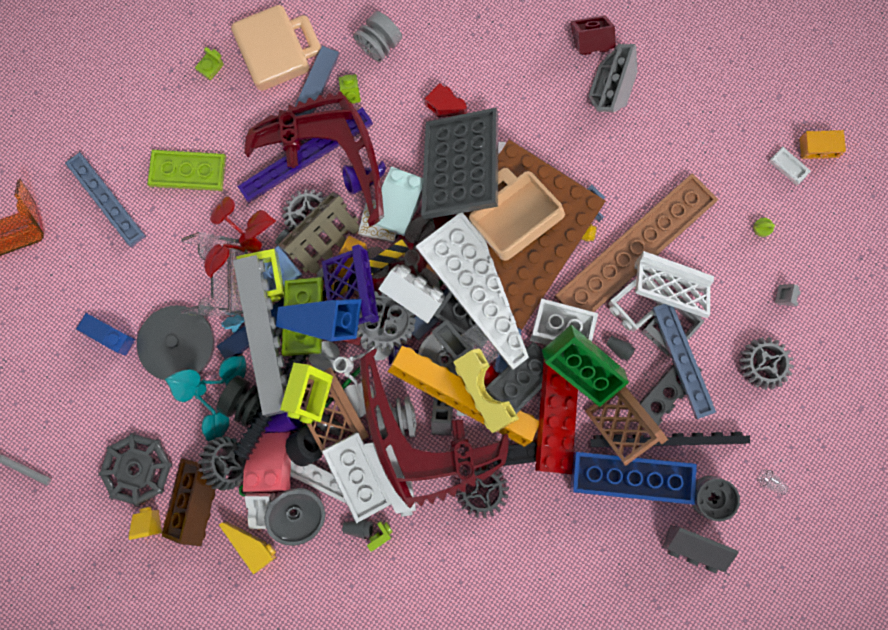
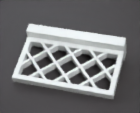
(676, 274)

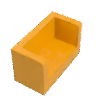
(822, 144)

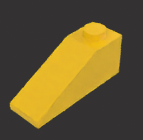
(253, 550)

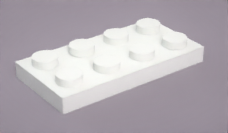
(356, 477)

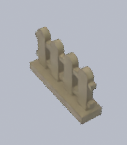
(317, 221)

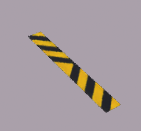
(375, 264)

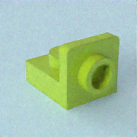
(210, 64)
(377, 540)

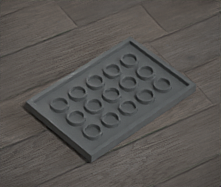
(460, 164)

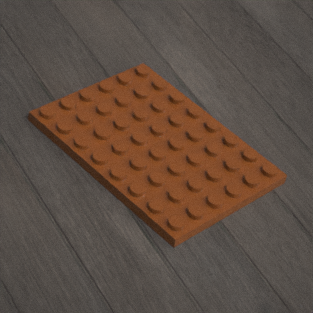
(535, 267)

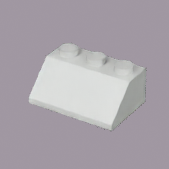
(556, 317)

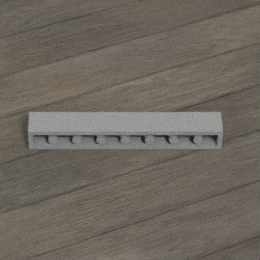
(261, 333)

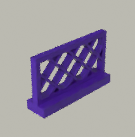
(363, 281)

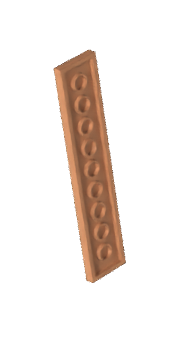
(650, 234)

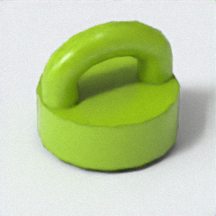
(763, 227)

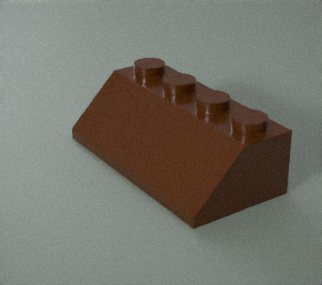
(188, 506)

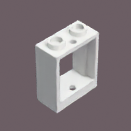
(616, 310)

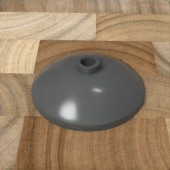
(298, 526)

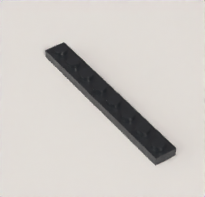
(678, 439)

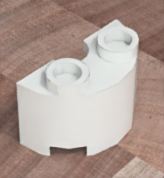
(257, 505)

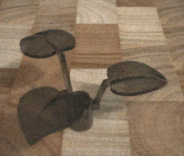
(415, 233)

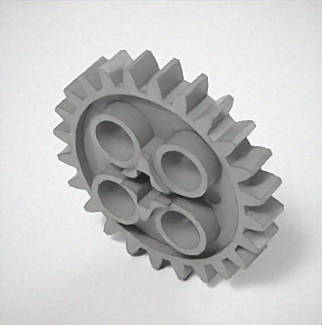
(400, 325)

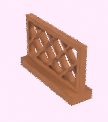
(345, 409)
(640, 415)

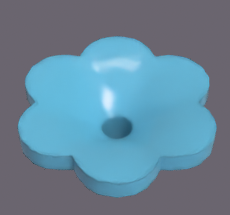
(233, 323)

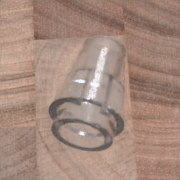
(771, 481)

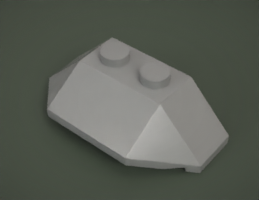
(615, 79)

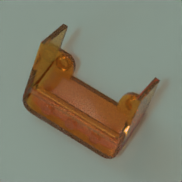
(24, 227)

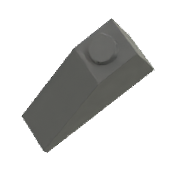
(441, 418)

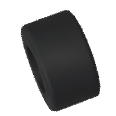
(302, 447)

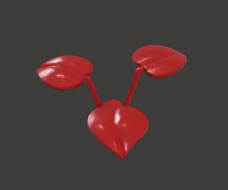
(256, 225)

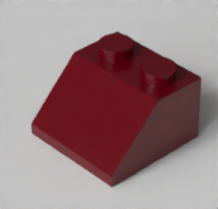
(593, 35)

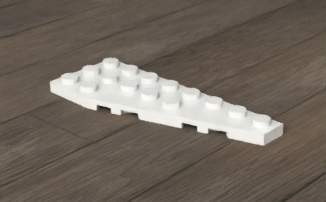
(468, 271)

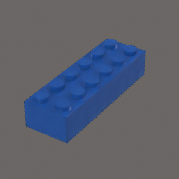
(638, 480)

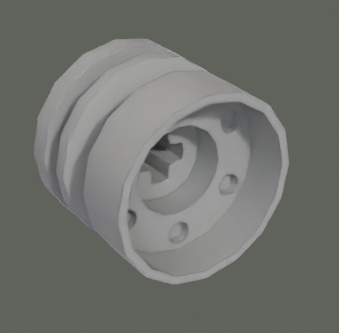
(378, 36)
(403, 415)

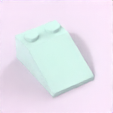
(400, 200)

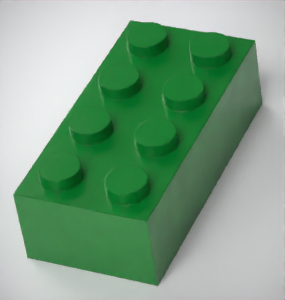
(585, 366)

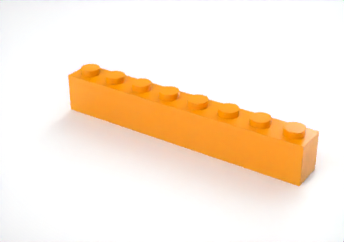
(451, 390)

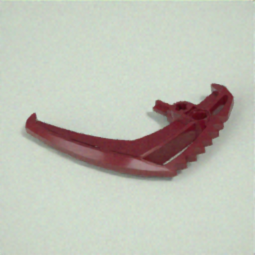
(322, 125)
(419, 464)

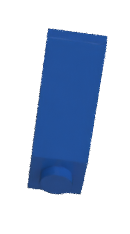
(105, 334)

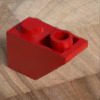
(444, 103)

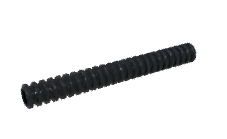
(260, 422)

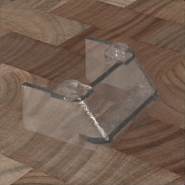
(224, 287)

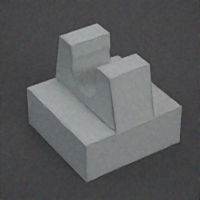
(787, 295)

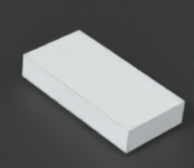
(789, 166)

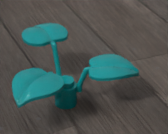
(187, 384)

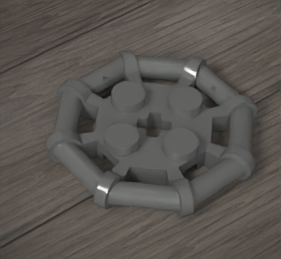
(146, 467)

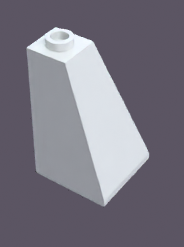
(397, 503)

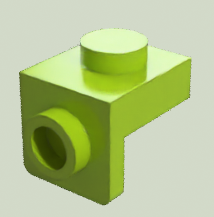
(349, 87)

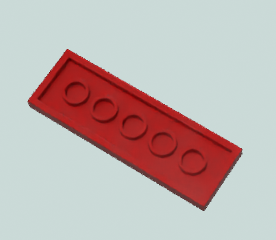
(556, 423)

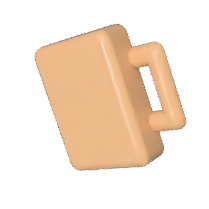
(272, 46)
(522, 214)

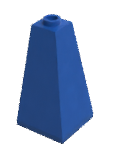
(324, 320)

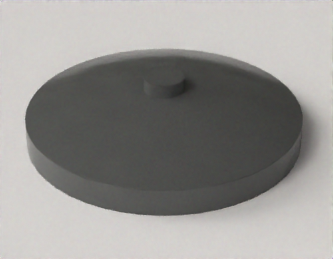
(175, 342)

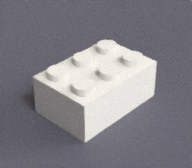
(412, 292)

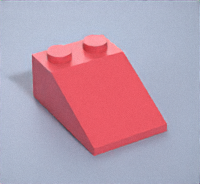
(268, 466)

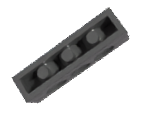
(656, 395)

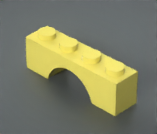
(472, 370)

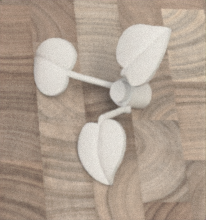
(330, 358)

